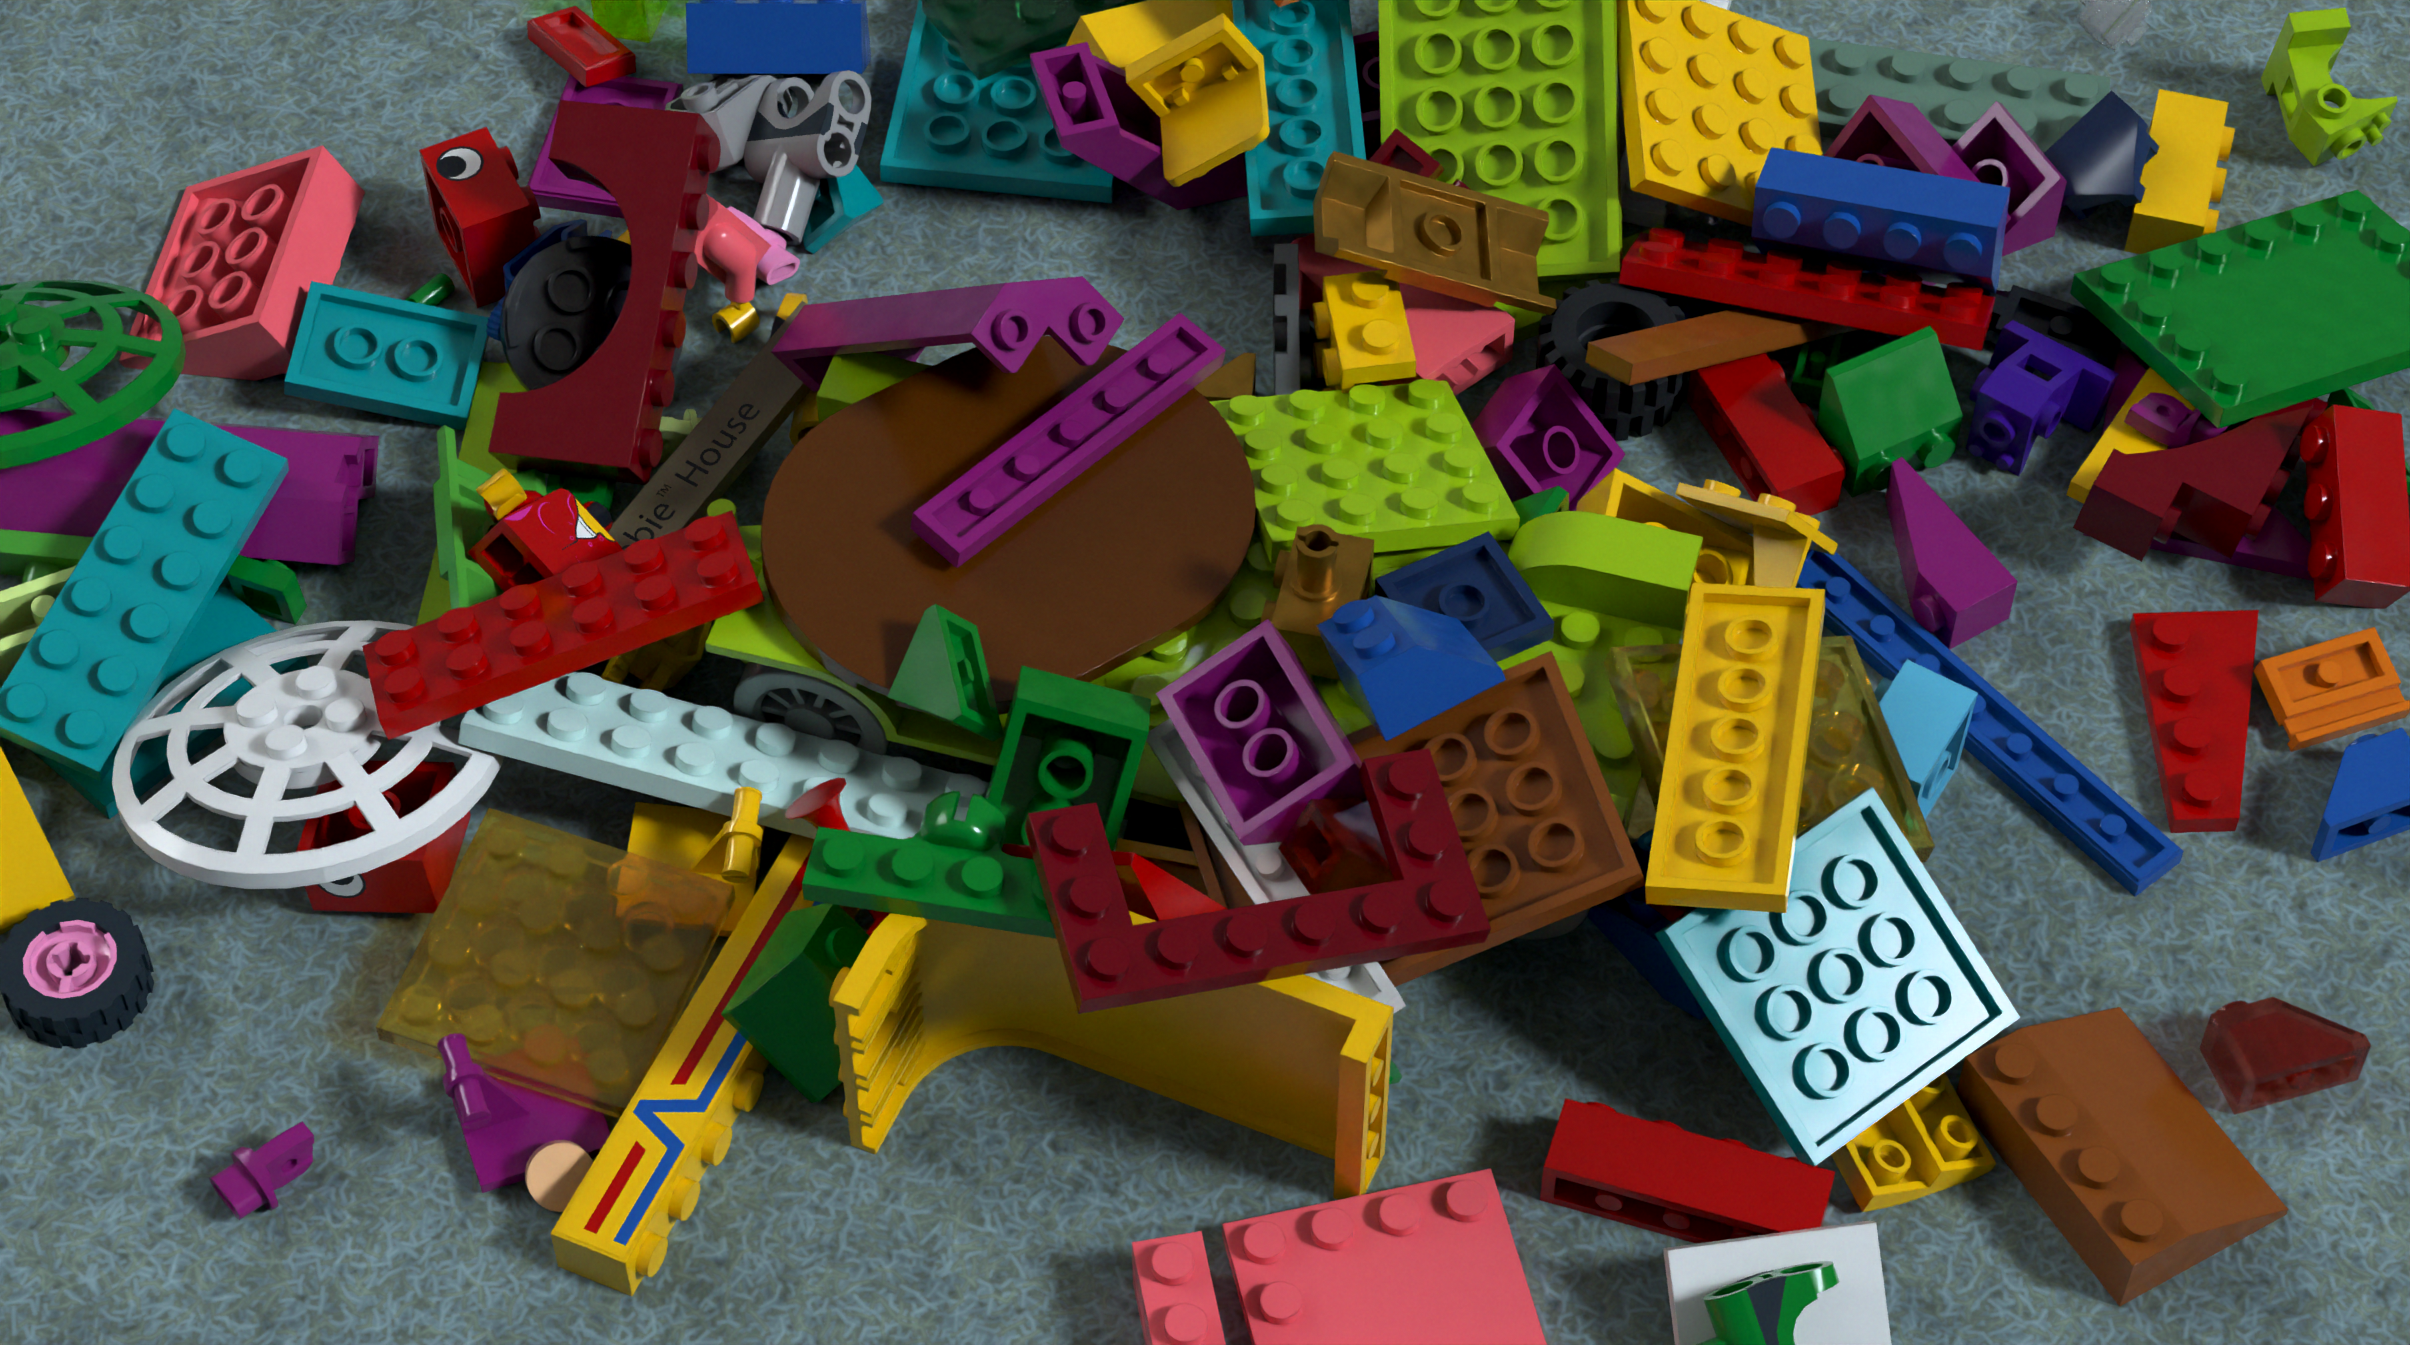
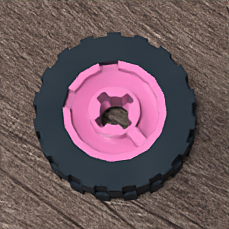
(107, 977)

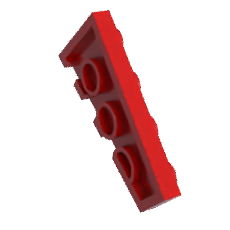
(2197, 708)

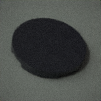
(564, 308)

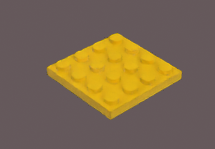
(1709, 102)

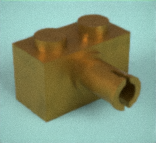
(1313, 582)

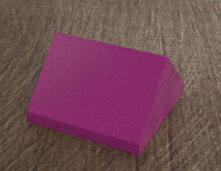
(2006, 156)

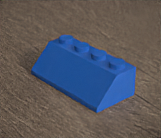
(1881, 218)

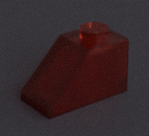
(2278, 1052)

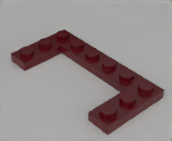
(1123, 964)

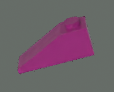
(1947, 571)

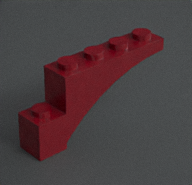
(2200, 489)

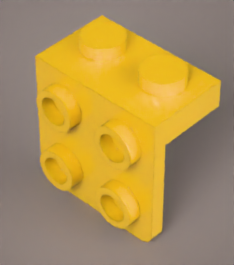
(1207, 97)
(1361, 331)

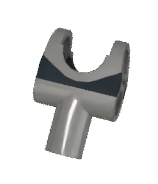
(802, 149)

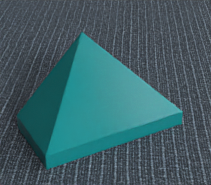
(838, 206)

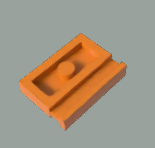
(2332, 688)

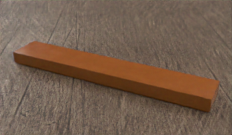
(1702, 343)

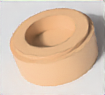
(556, 1173)

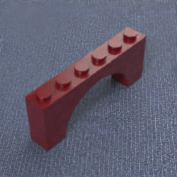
(610, 409)

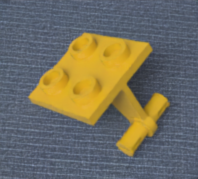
(1778, 531)
(706, 844)

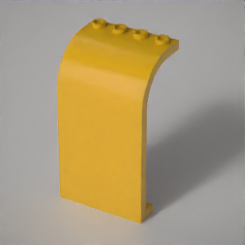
(1263, 1054)

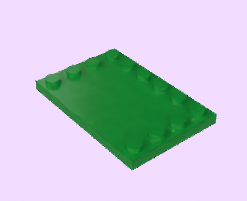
(2265, 307)

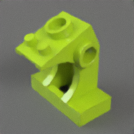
(2301, 79)

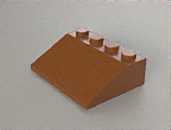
(2114, 1149)

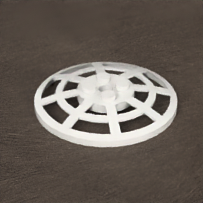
(277, 754)

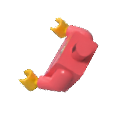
(730, 255)

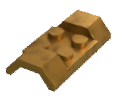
(1430, 233)

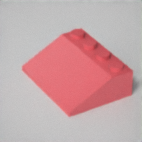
(246, 260)

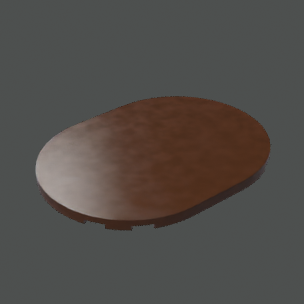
(1069, 590)

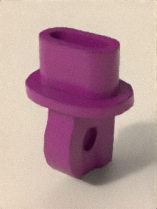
(2170, 421)
(257, 1174)

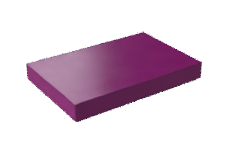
(551, 186)

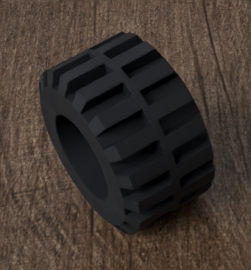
(1601, 313)

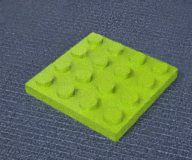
(1369, 466)

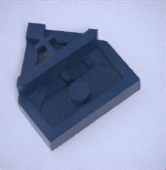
(2103, 157)

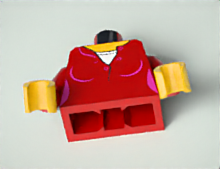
(538, 533)

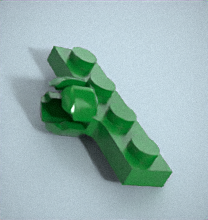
(941, 873)

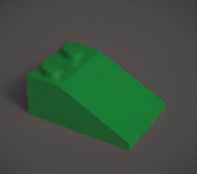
(1067, 749)

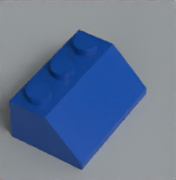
(777, 36)

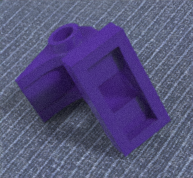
(2019, 406)

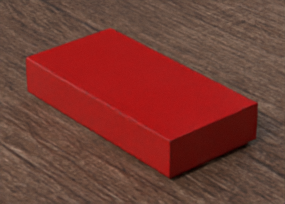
(581, 46)

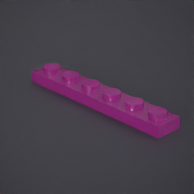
(1067, 440)

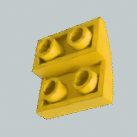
(1914, 1150)

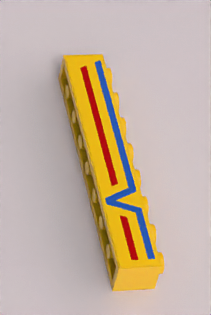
(680, 1111)

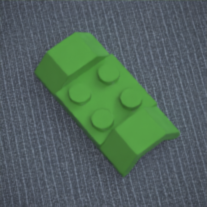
(464, 522)

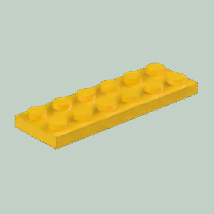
(1736, 748)

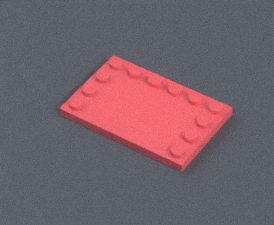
(1386, 1270)

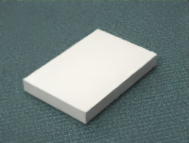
(1842, 1315)

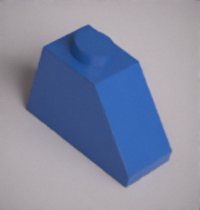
(2367, 795)

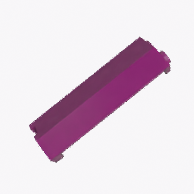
(996, 318)
(305, 521)

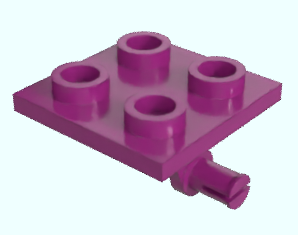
(510, 1121)

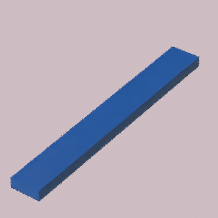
(1998, 731)

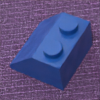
(1405, 662)

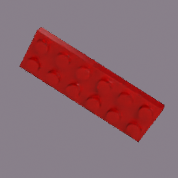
(1807, 290)
(560, 624)

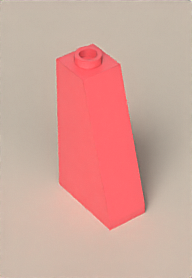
(1448, 334)

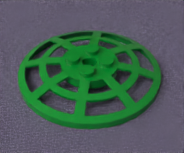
(38, 343)

